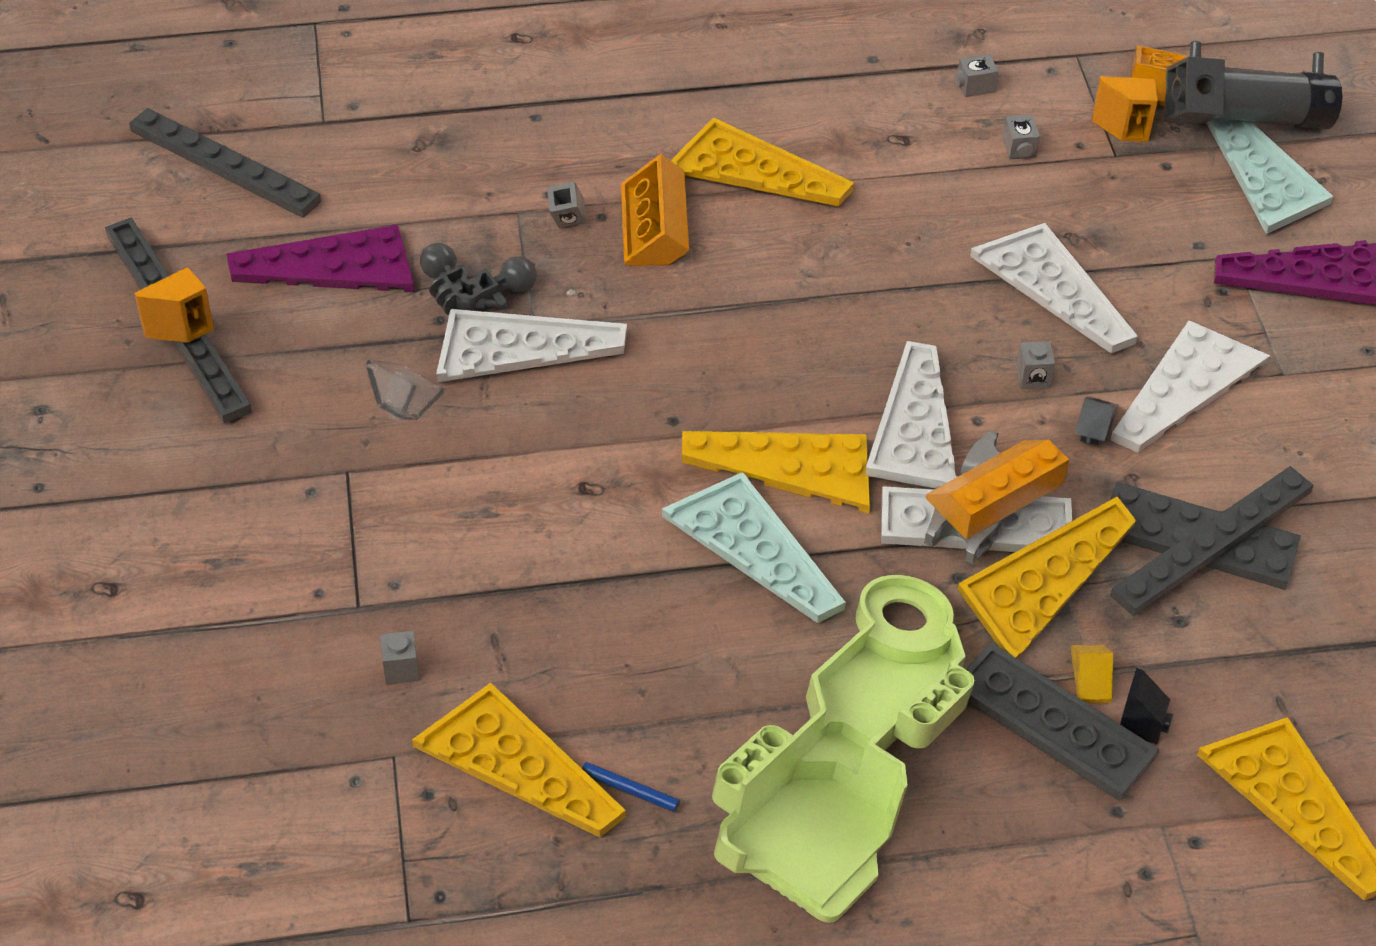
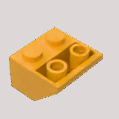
(1126, 107)
(175, 308)

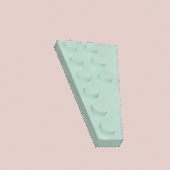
(749, 535)

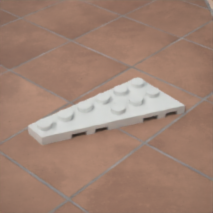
(1050, 276)
(501, 342)
(1188, 378)
(914, 428)

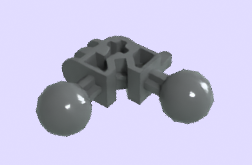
(455, 289)

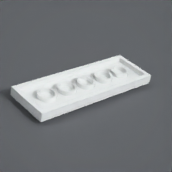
(909, 513)

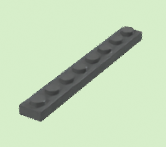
(225, 162)
(1211, 541)

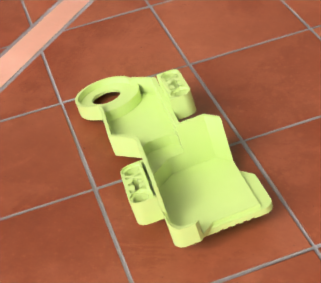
(828, 797)

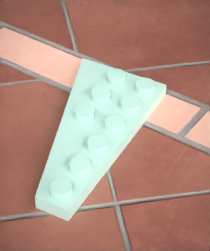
(1268, 176)

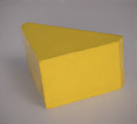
(1093, 672)

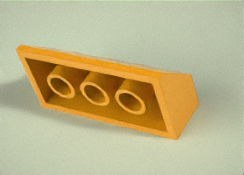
(654, 214)
(1000, 486)

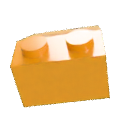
(1152, 64)

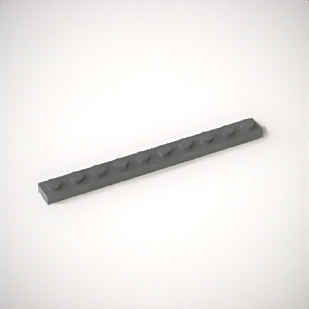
(198, 354)

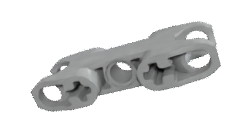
(940, 527)

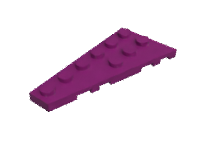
(333, 261)
(1313, 271)

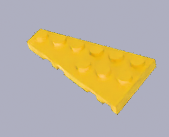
(742, 160)
(792, 462)
(1034, 583)
(508, 751)
(1290, 787)

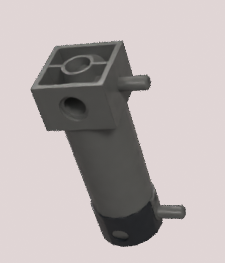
(1208, 90)

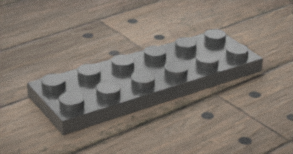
(1165, 521)
(1058, 722)

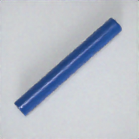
(631, 787)

